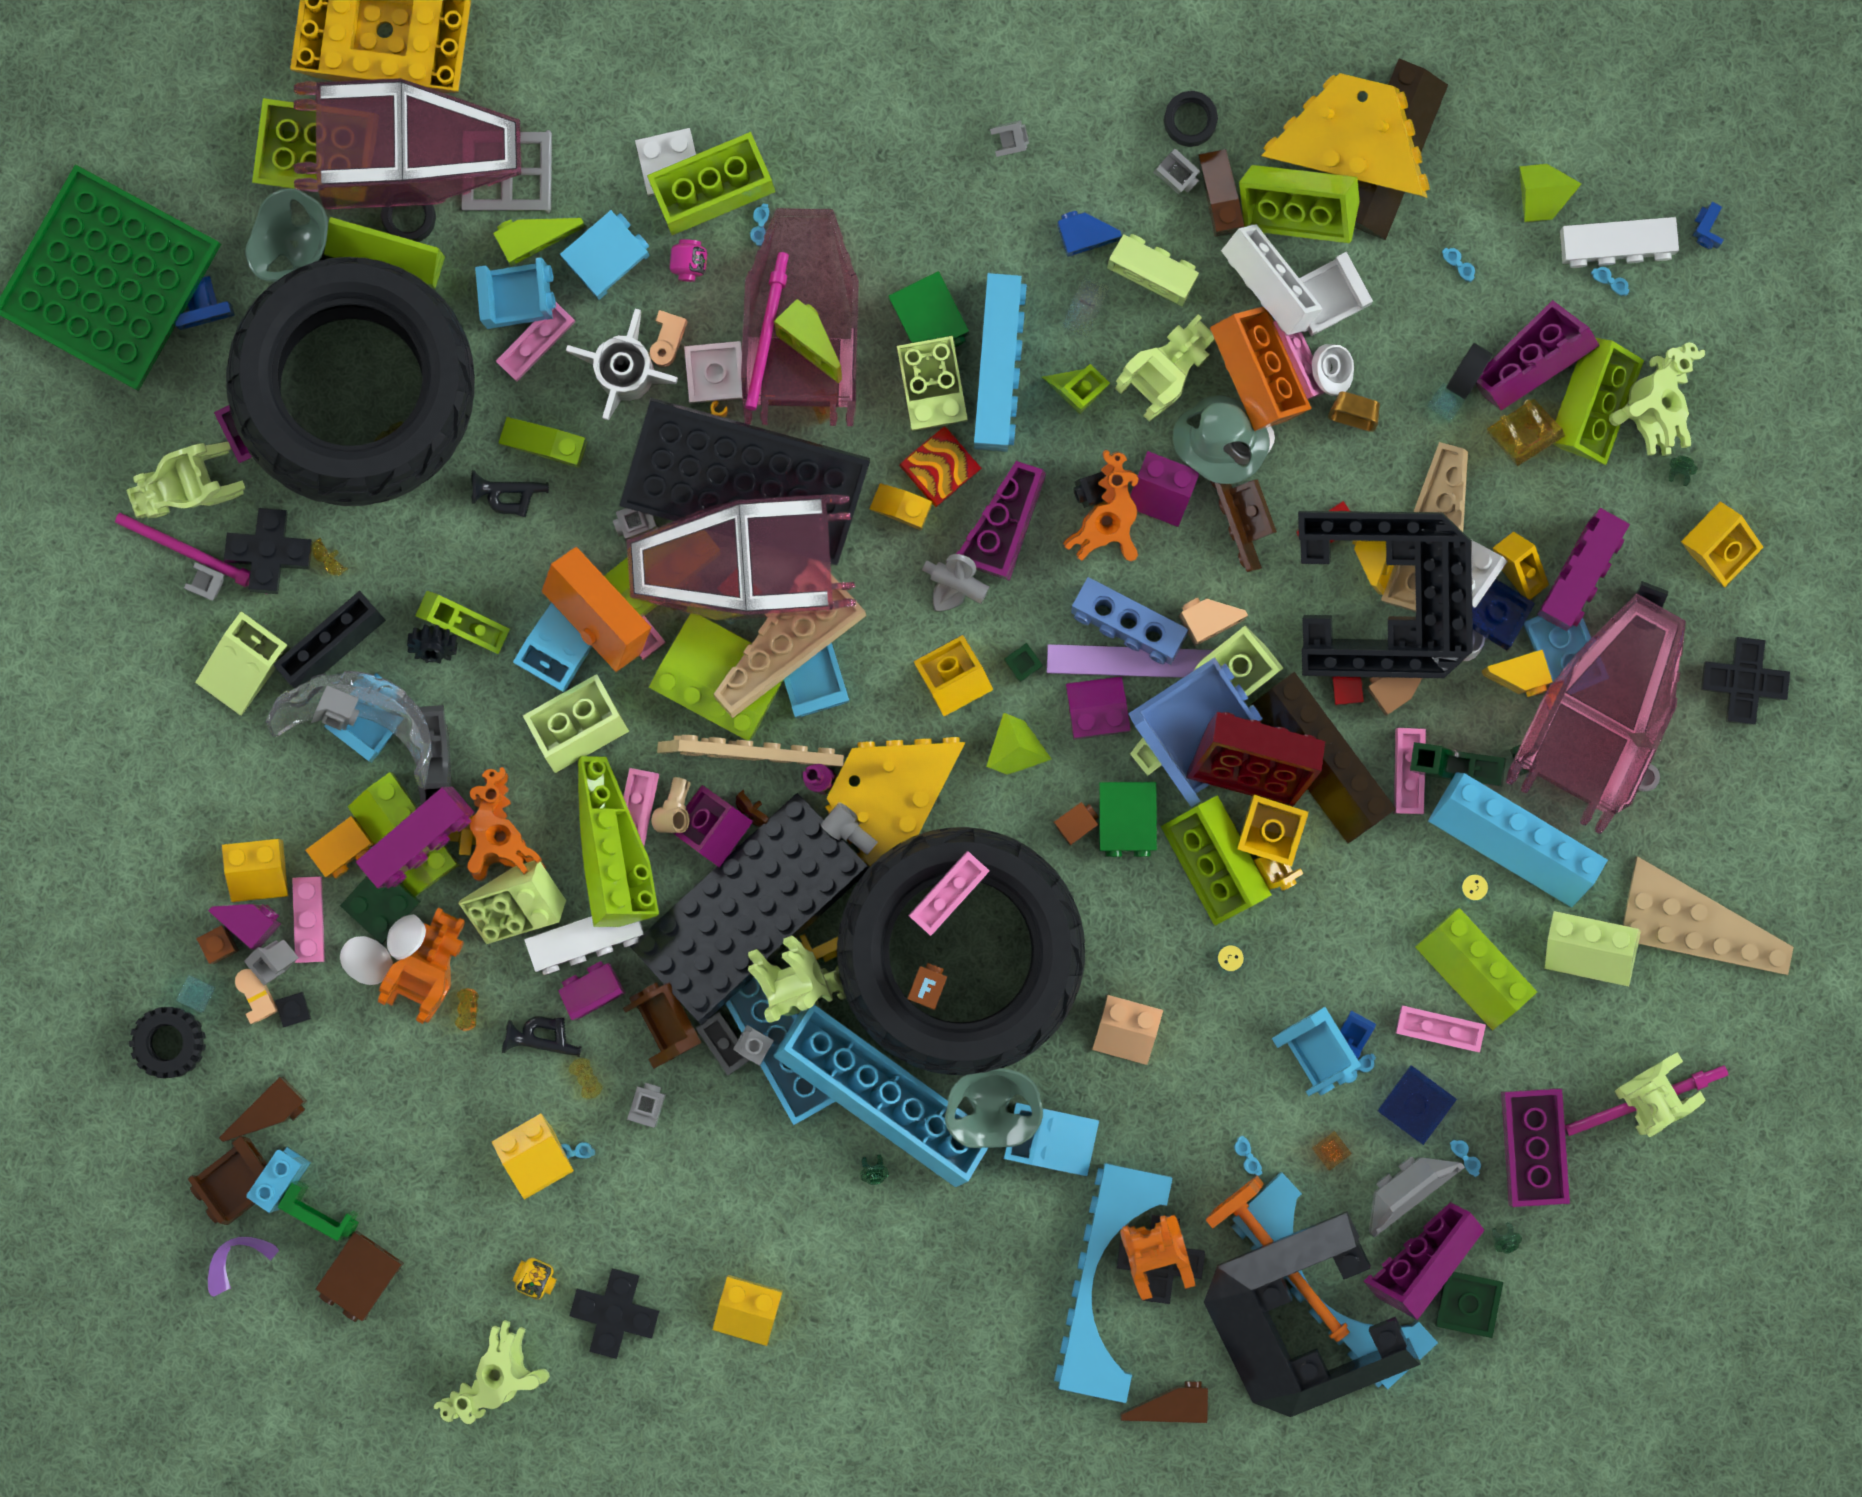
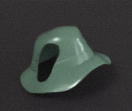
(275, 230)
(1221, 423)
(991, 1122)

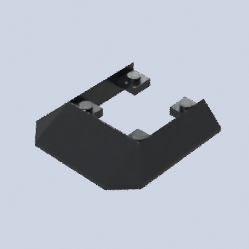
(1418, 645)
(1254, 1284)

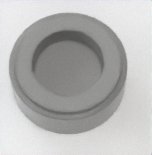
(1650, 779)

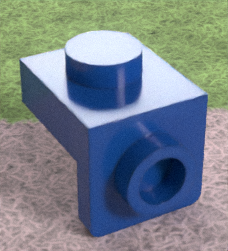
(1706, 219)
(1357, 1032)

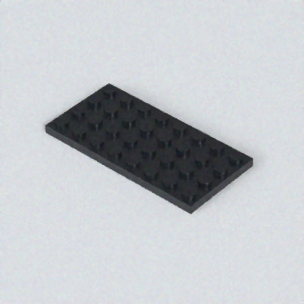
(705, 460)
(755, 899)

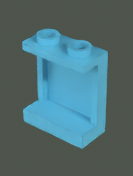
(605, 253)
(515, 294)
(816, 684)
(365, 736)
(1320, 1051)
(276, 1178)

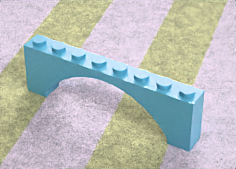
(1275, 1212)
(1087, 1363)

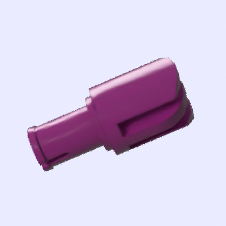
(818, 778)

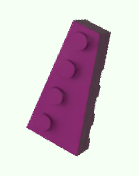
(1535, 355)
(1004, 522)
(1583, 569)
(1426, 1262)

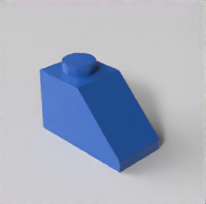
(1085, 233)

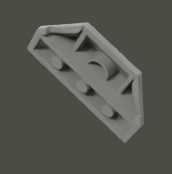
(1407, 1189)

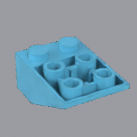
(553, 650)
(1060, 1143)

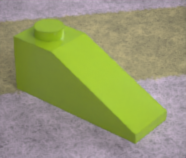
(529, 236)
(804, 332)
(543, 441)
(462, 622)

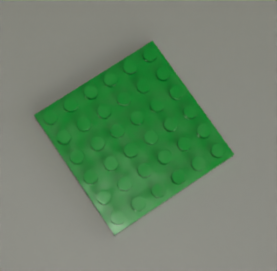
(107, 277)

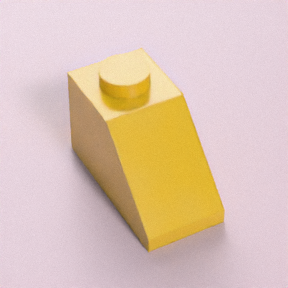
(901, 506)
(1522, 565)

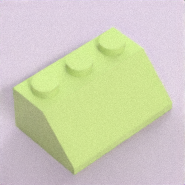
(1153, 269)
(575, 723)
(1591, 948)

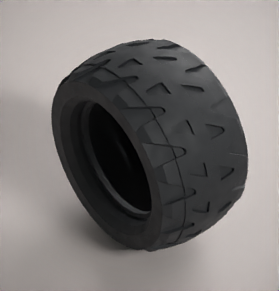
(342, 291)
(979, 1044)

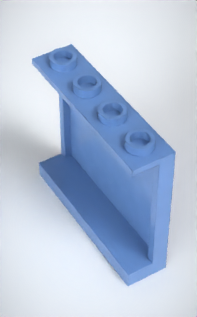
(1180, 714)

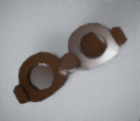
(745, 806)

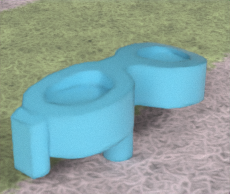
(760, 216)
(1453, 257)
(1603, 275)
(1367, 1065)
(582, 1150)
(1471, 1163)
(1251, 1164)

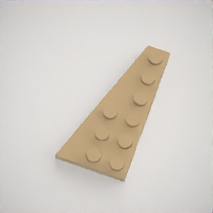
(1442, 492)
(780, 649)
(745, 750)
(1692, 924)

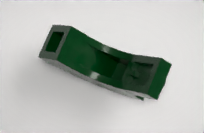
(1444, 763)

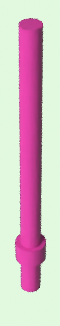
(777, 282)
(241, 575)
(1698, 1080)

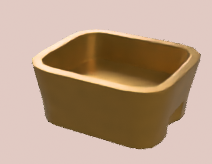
(1355, 411)

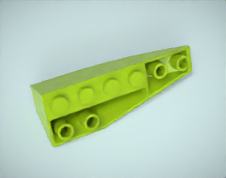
(612, 850)

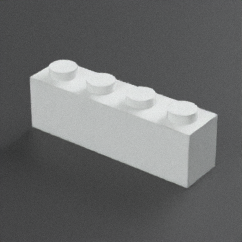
(1619, 241)
(1271, 279)
(576, 941)

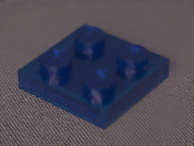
(1501, 614)
(1416, 1104)

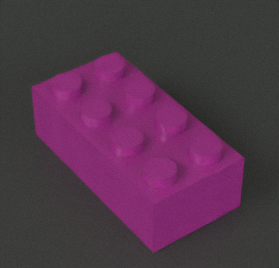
(415, 837)
(1535, 1147)

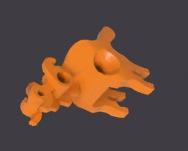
(1110, 519)
(495, 835)
(426, 973)
(1154, 1250)

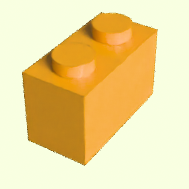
(340, 848)

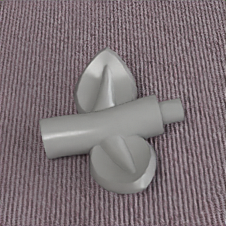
(955, 582)

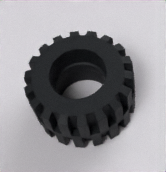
(143, 1047)

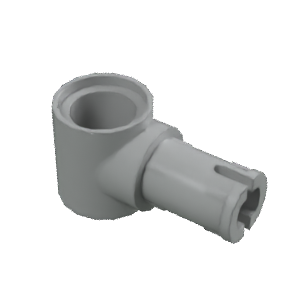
(843, 824)

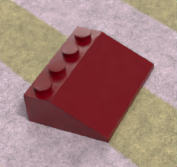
(1256, 759)

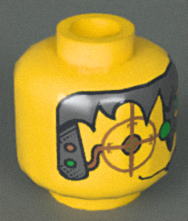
(534, 1278)

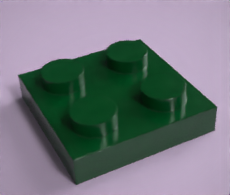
(379, 907)
(1469, 1304)

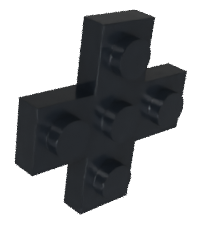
(268, 551)
(1745, 680)
(1162, 1278)
(614, 1313)

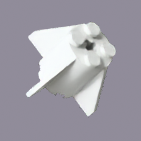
(617, 354)

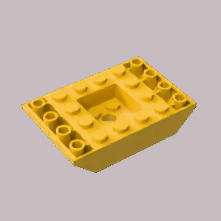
(342, 43)

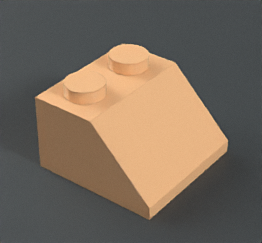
(1209, 618)
(1127, 1029)

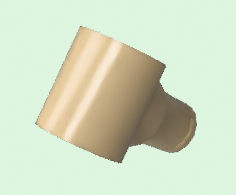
(673, 816)

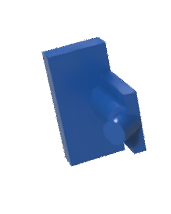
(204, 307)

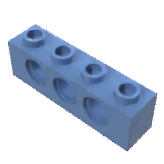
(1096, 594)

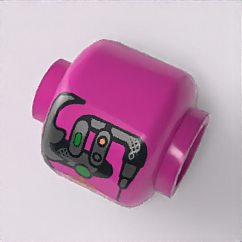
(688, 260)

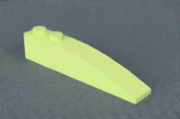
(1249, 663)

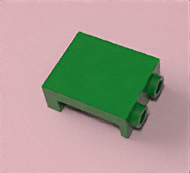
(929, 311)
(1127, 818)
(294, 1206)

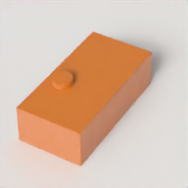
(1260, 368)
(596, 609)

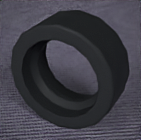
(1190, 97)
(418, 235)
(1469, 371)

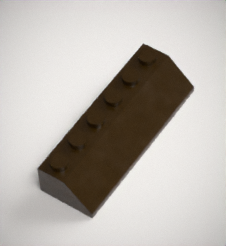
(1424, 96)
(1344, 785)

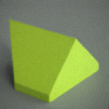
(1544, 191)
(1078, 387)
(1015, 747)

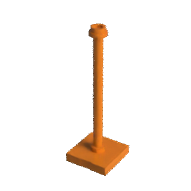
(1238, 1205)

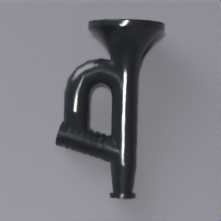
(494, 489)
(527, 1037)

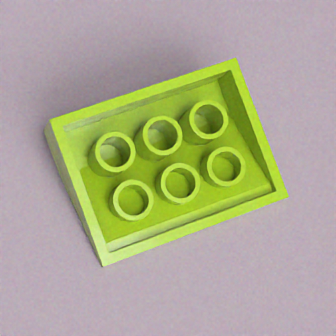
(283, 140)
(697, 667)

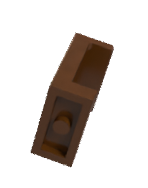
(665, 1021)
(228, 1181)
(358, 1277)

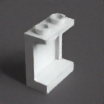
(1337, 291)

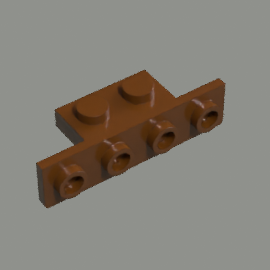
(1247, 518)

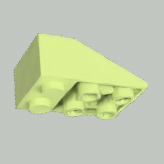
(932, 383)
(241, 663)
(514, 903)

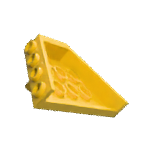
(1354, 136)
(894, 788)

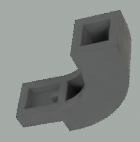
(440, 765)

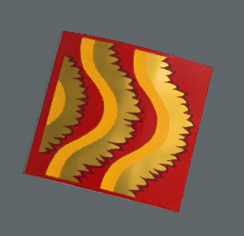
(940, 466)

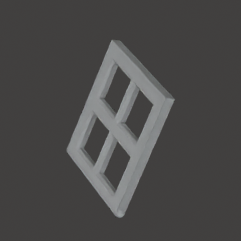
(507, 202)

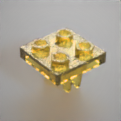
(1525, 432)

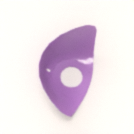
(217, 1273)

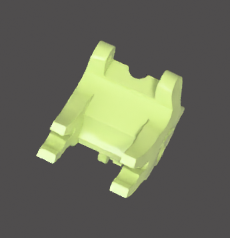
(1164, 370)
(1658, 403)
(181, 482)
(796, 986)
(1656, 1099)
(497, 1381)

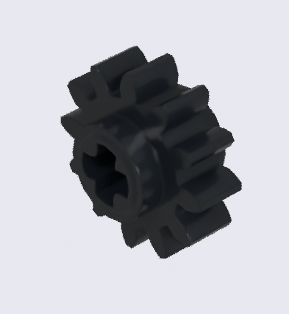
(432, 643)

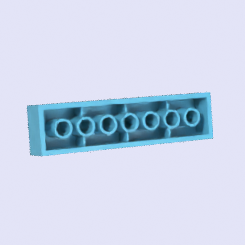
(877, 1092)

